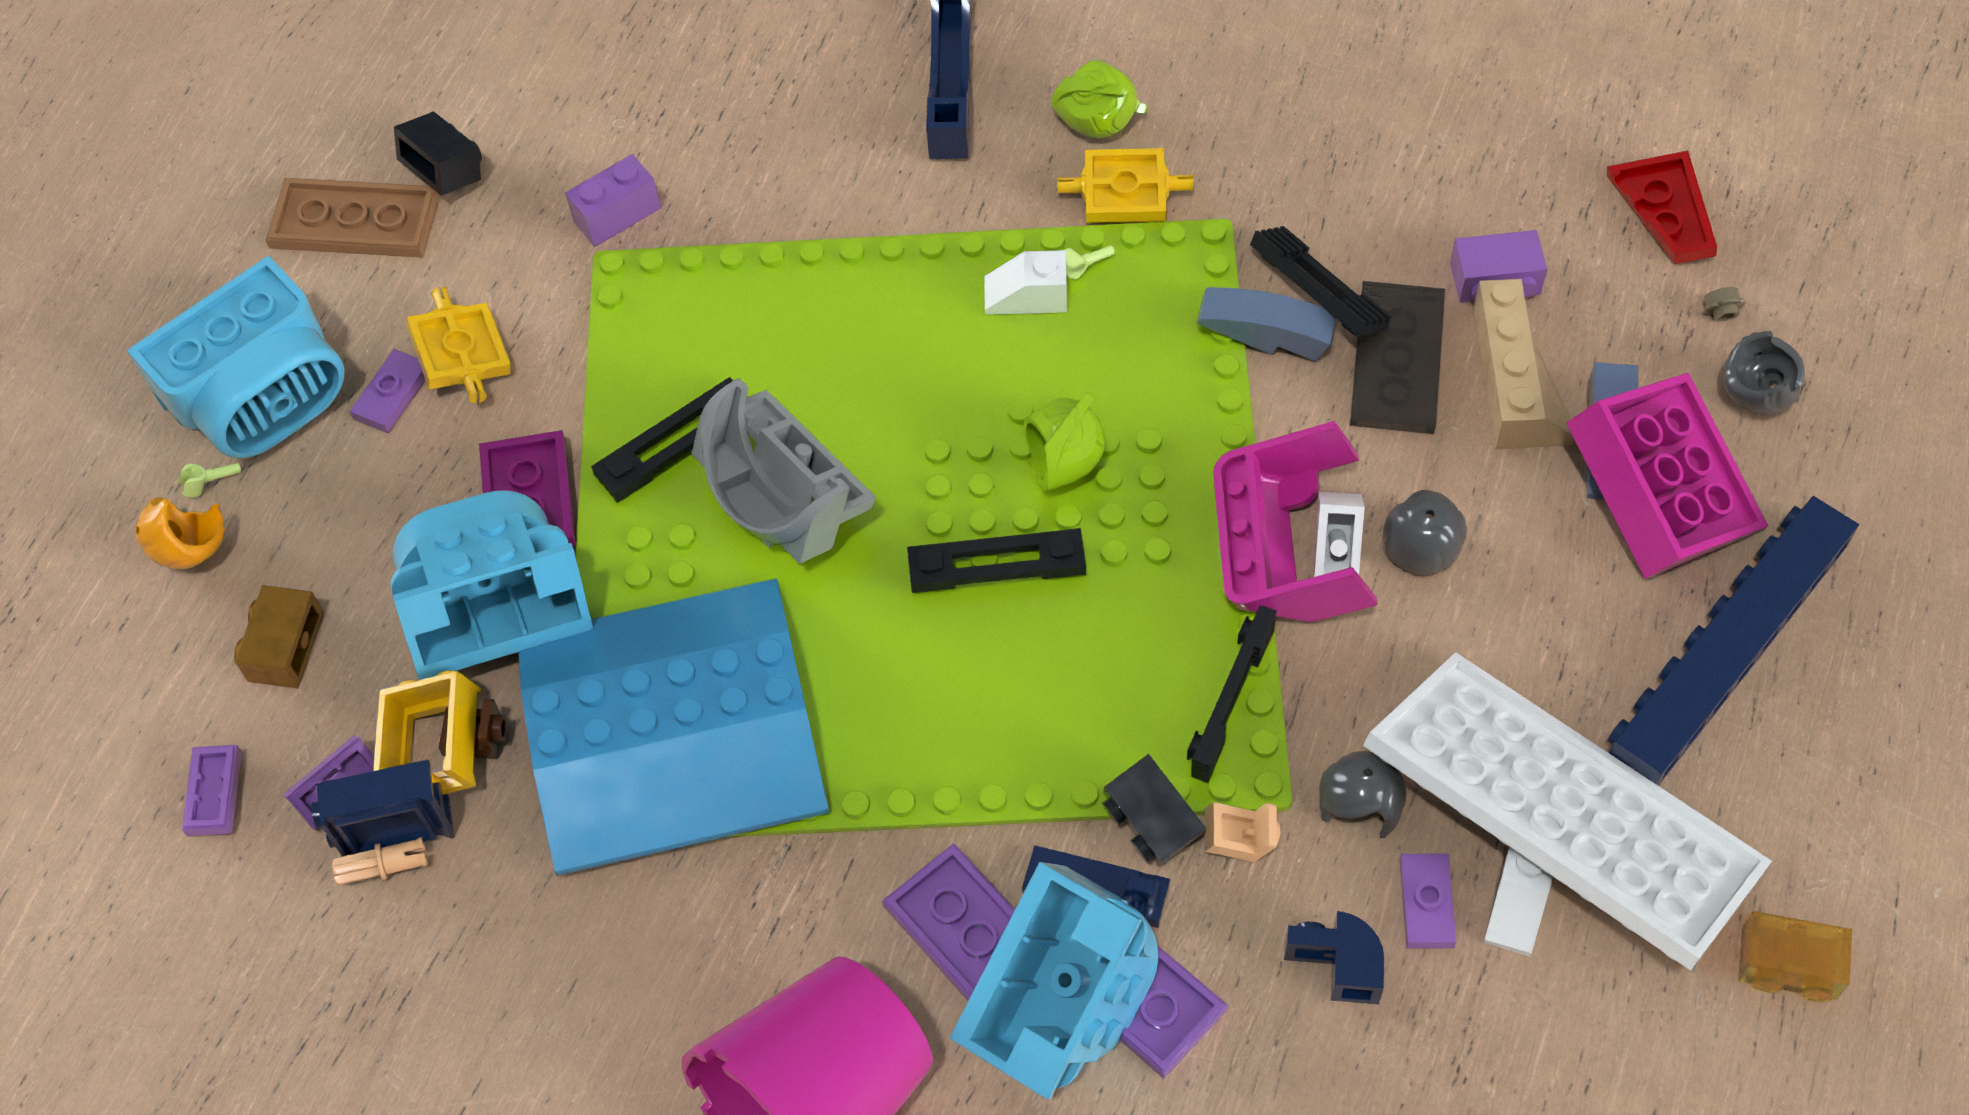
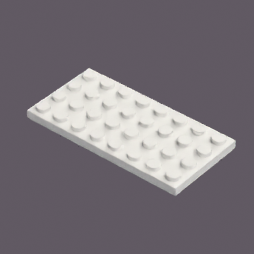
(1570, 808)

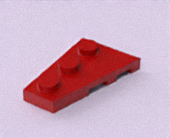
(1668, 203)

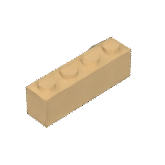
(1518, 387)

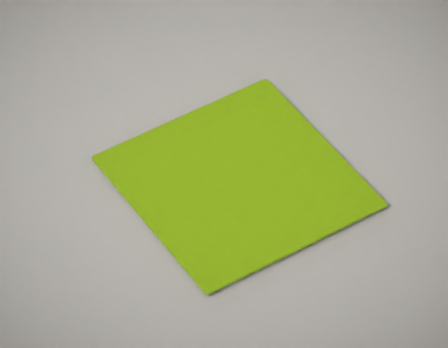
(983, 693)

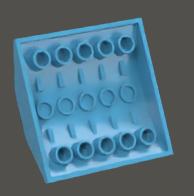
(669, 728)

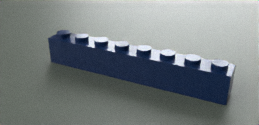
(1733, 640)

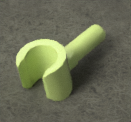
(1077, 264)
(195, 476)

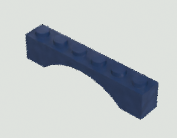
(949, 80)

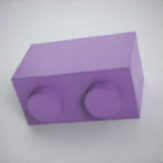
(613, 200)
(1498, 258)

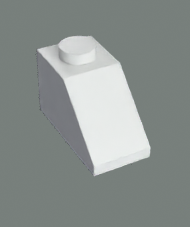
(1028, 284)
(1338, 532)
(1518, 905)

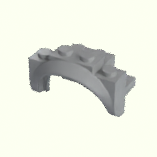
(790, 486)

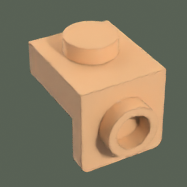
(1240, 831)

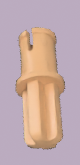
(379, 861)

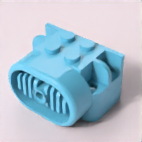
(243, 363)
(484, 582)
(1059, 981)

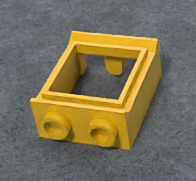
(422, 698)

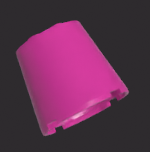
(814, 1049)

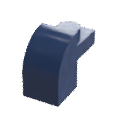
(1351, 950)

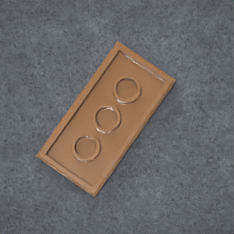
(352, 217)

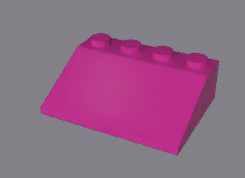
(1666, 474)

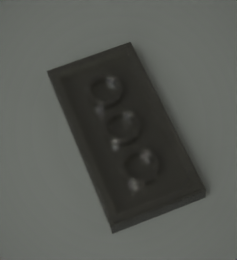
(1400, 366)

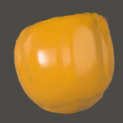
(178, 537)

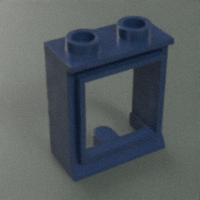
(382, 808)

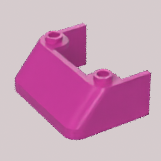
(1253, 504)

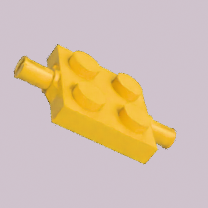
(1125, 185)
(458, 345)

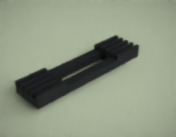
(1355, 312)
(623, 470)
(1059, 553)
(1207, 747)

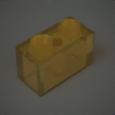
(1795, 956)

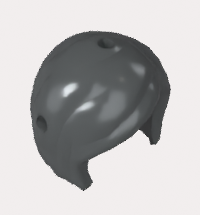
(1756, 366)
(1421, 542)
(1361, 786)

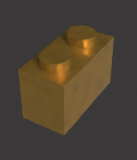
(278, 636)

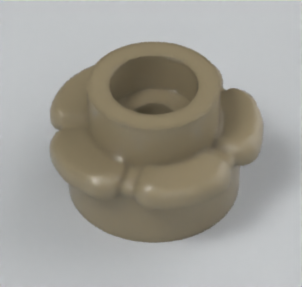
(1723, 303)

